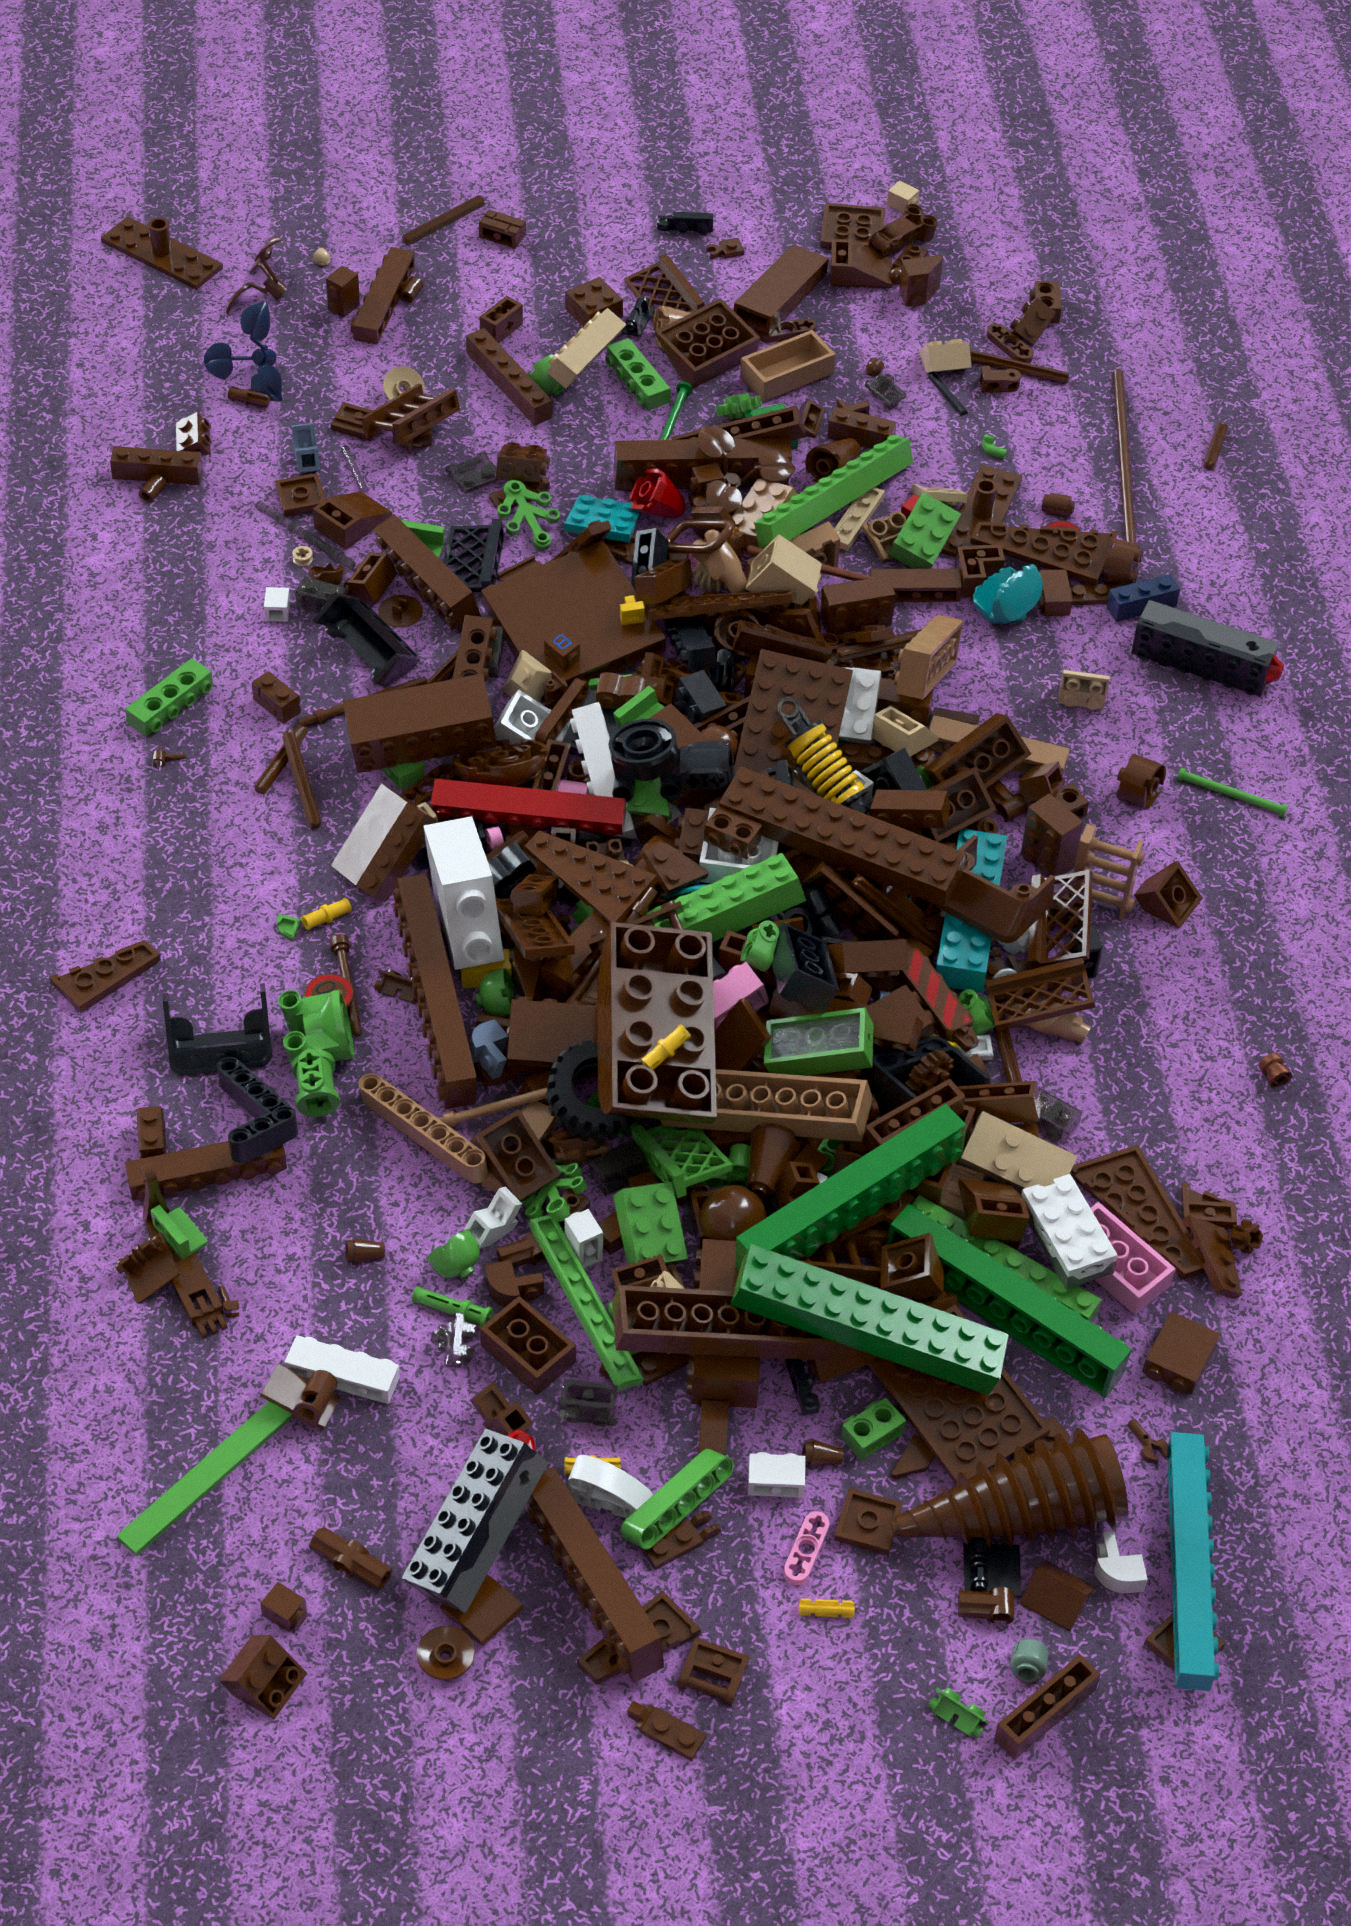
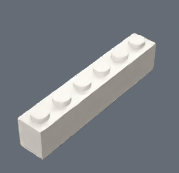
(594, 743)

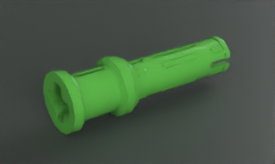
(472, 1313)

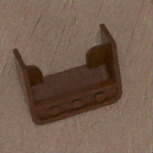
(992, 908)

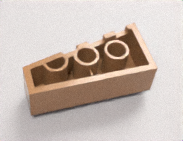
(819, 543)

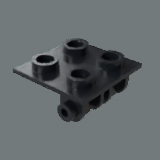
(991, 1567)

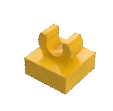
(632, 611)

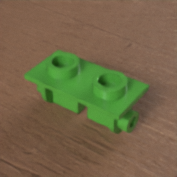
(969, 1718)

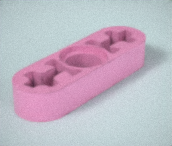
(802, 1538)

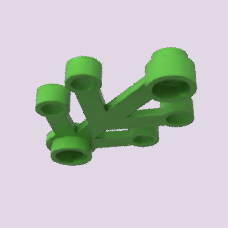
(527, 511)
(558, 1207)

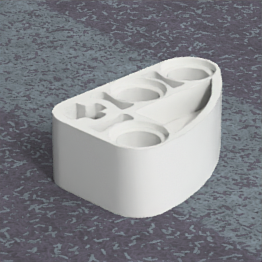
(606, 1487)

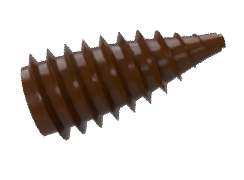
(1028, 1496)

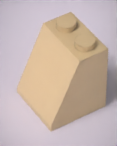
(785, 567)

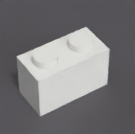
(585, 1237)
(776, 1475)

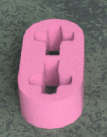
(493, 838)

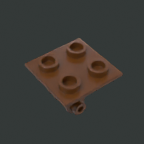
(148, 1267)

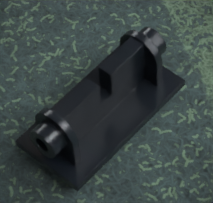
(638, 318)

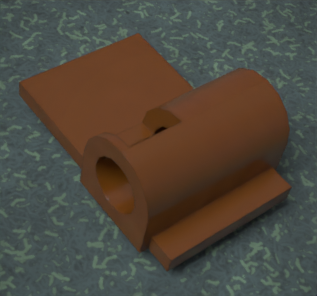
(296, 1393)

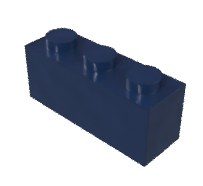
(1132, 599)

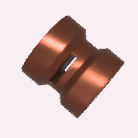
(1274, 1068)

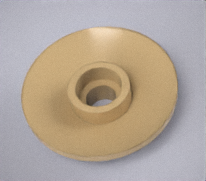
(401, 377)

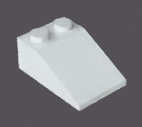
(522, 719)

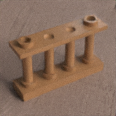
(1087, 859)

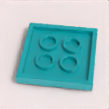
(590, 509)

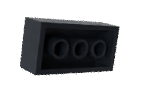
(804, 969)

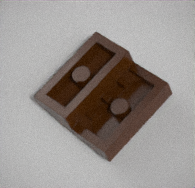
(487, 1613)

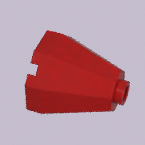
(657, 495)

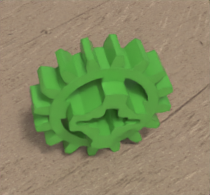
(737, 404)

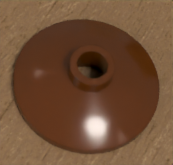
(445, 1640)

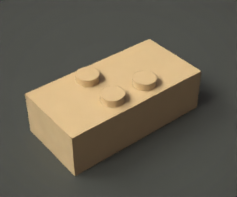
(1013, 1154)

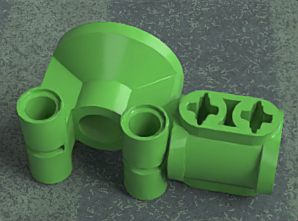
(313, 1056)

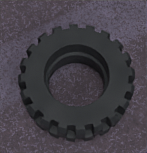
(569, 1110)

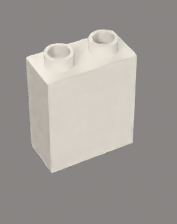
(463, 893)

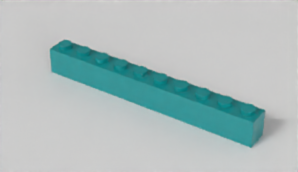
(1191, 1563)

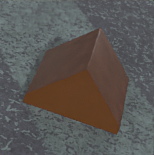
(1057, 1595)

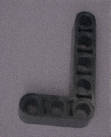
(274, 1118)

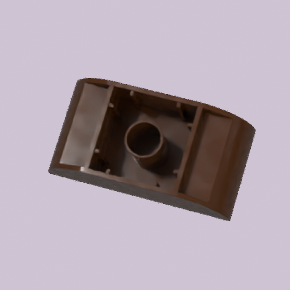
(645, 990)

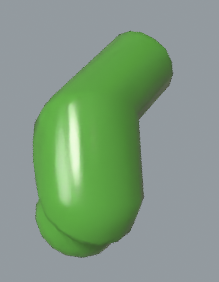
(990, 448)

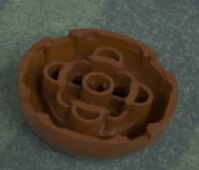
(504, 764)

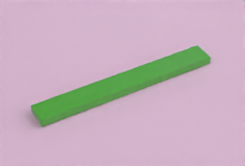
(585, 1301)
(203, 1478)

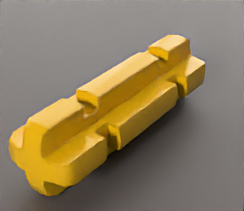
(826, 1608)

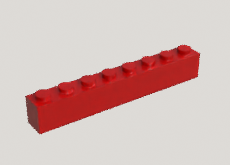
(528, 806)

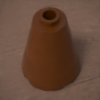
(831, 456)
(768, 1156)

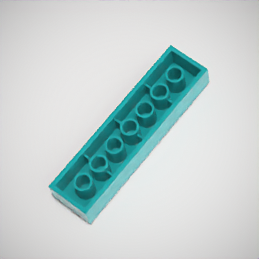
(963, 948)

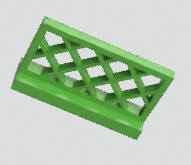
(664, 1163)

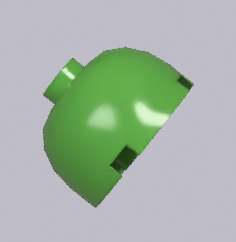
(543, 379)
(496, 993)
(456, 1256)

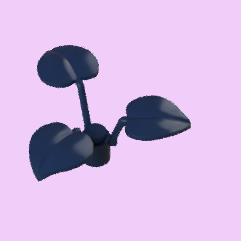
(256, 323)

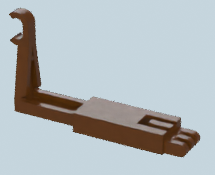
(192, 1274)

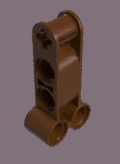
(904, 230)

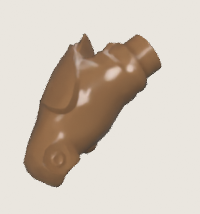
(723, 564)
(1066, 1026)

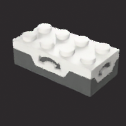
(1069, 1232)

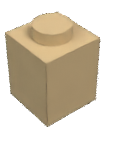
(901, 195)

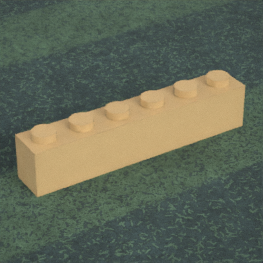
(585, 347)

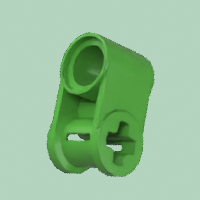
(761, 946)
(979, 1009)

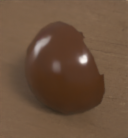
(730, 1212)

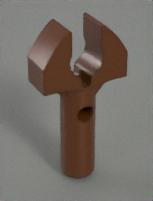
(1148, 1443)

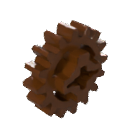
(929, 1072)

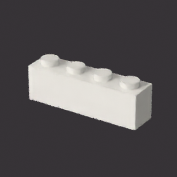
(354, 1371)

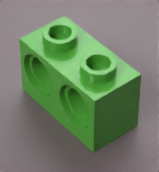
(877, 1433)

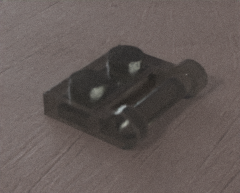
(476, 478)

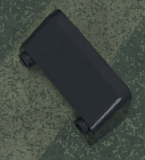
(369, 636)
(202, 1052)
(892, 1068)

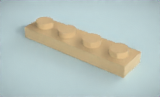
(856, 515)

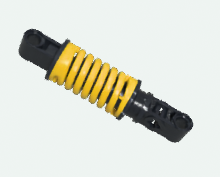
(812, 752)

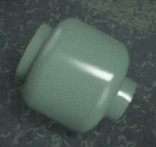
(1029, 1660)

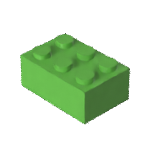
(924, 533)
(650, 1223)

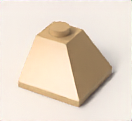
(527, 676)

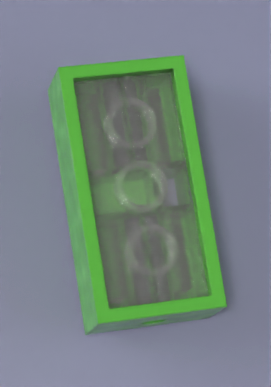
(820, 1043)

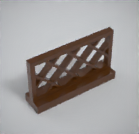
(670, 275)
(1039, 932)
(1035, 984)

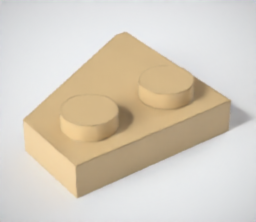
(951, 496)

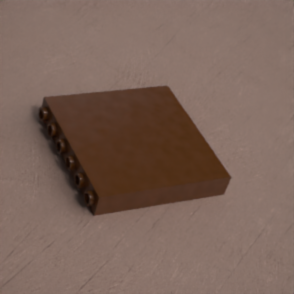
(582, 598)

